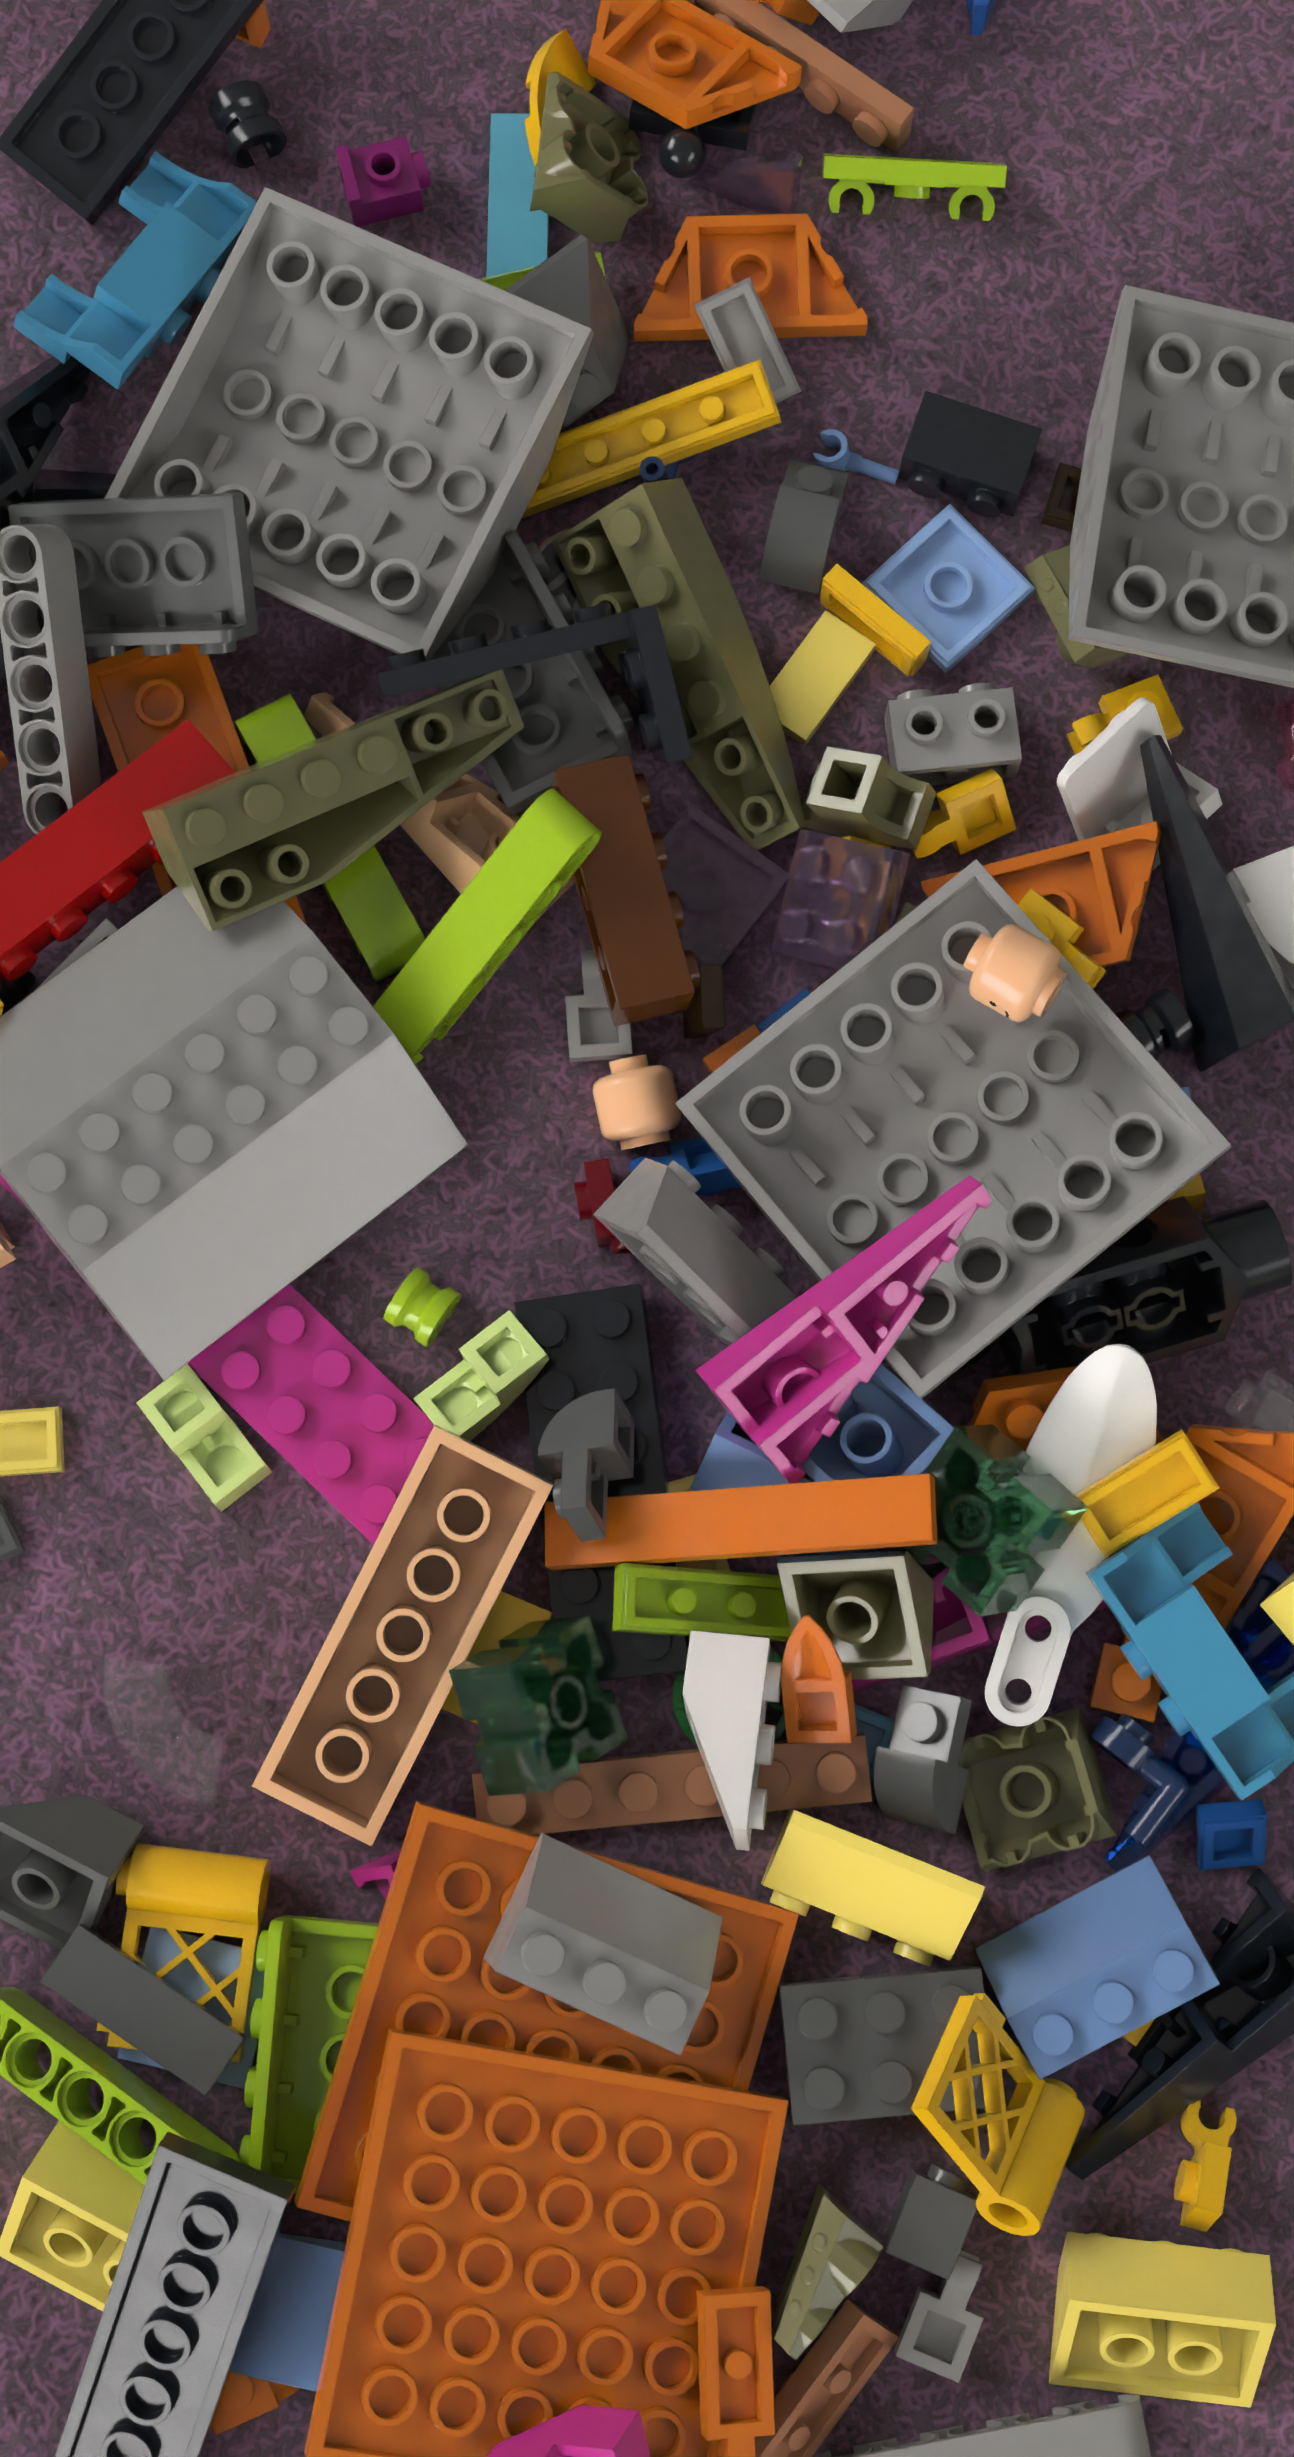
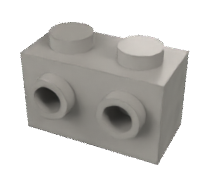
(953, 734)

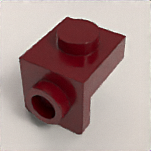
(591, 1196)

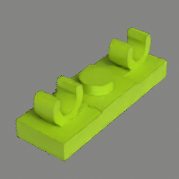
(913, 179)

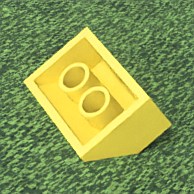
(870, 1888)
(72, 2217)
(1161, 2319)

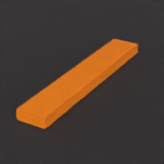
(752, 1522)

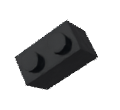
(968, 455)

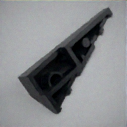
(31, 422)
(1225, 964)
(1208, 2036)

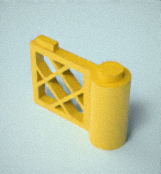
(198, 1895)
(1025, 2139)

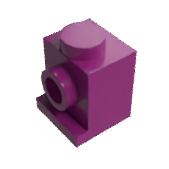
(379, 196)

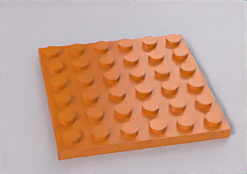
(433, 1981)
(536, 2249)

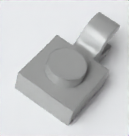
(590, 1022)
(941, 2325)

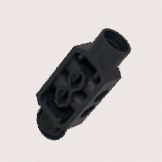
(1156, 1288)

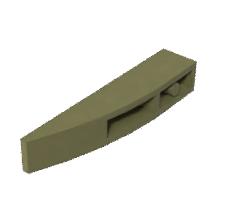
(657, 552)
(324, 802)

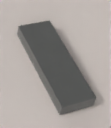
(143, 2009)

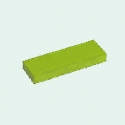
(704, 1600)

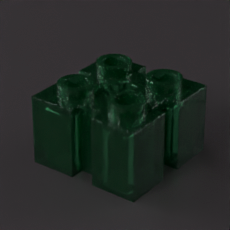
(994, 1519)
(538, 1705)

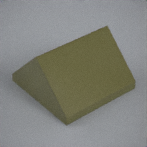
(869, 1606)

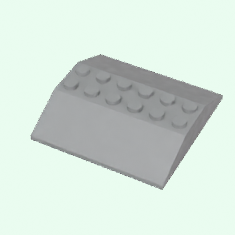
(366, 415)
(1189, 491)
(908, 1085)
(207, 1118)

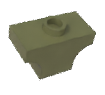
(867, 799)

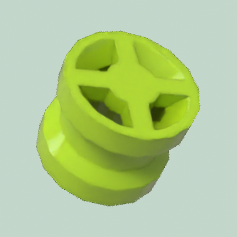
(421, 1306)

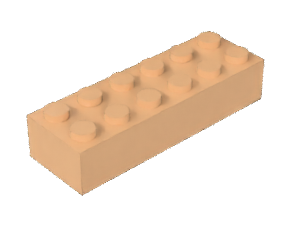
(401, 1635)

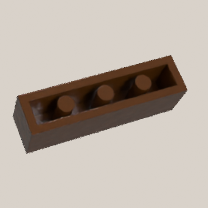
(625, 896)

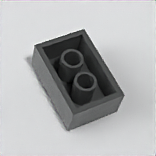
(868, 2039)

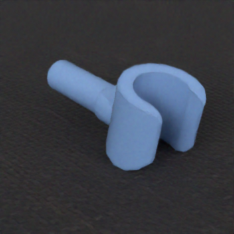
(851, 461)

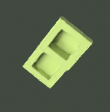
(485, 1383)
(204, 1437)

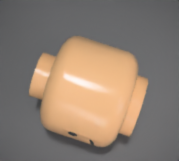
(1014, 973)
(636, 1102)

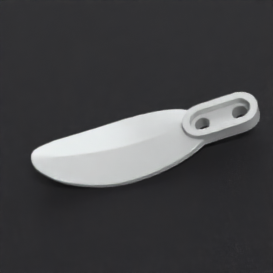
(1089, 1430)

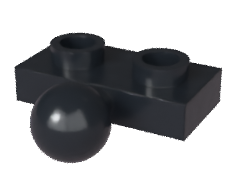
(684, 150)

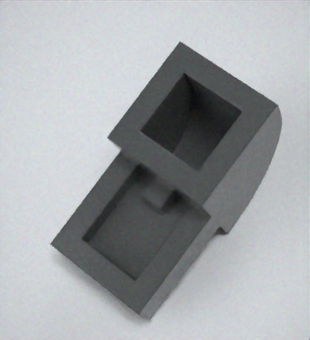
(803, 526)
(584, 1450)
(920, 1772)

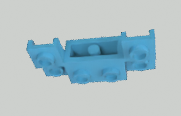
(152, 283)
(1191, 1655)

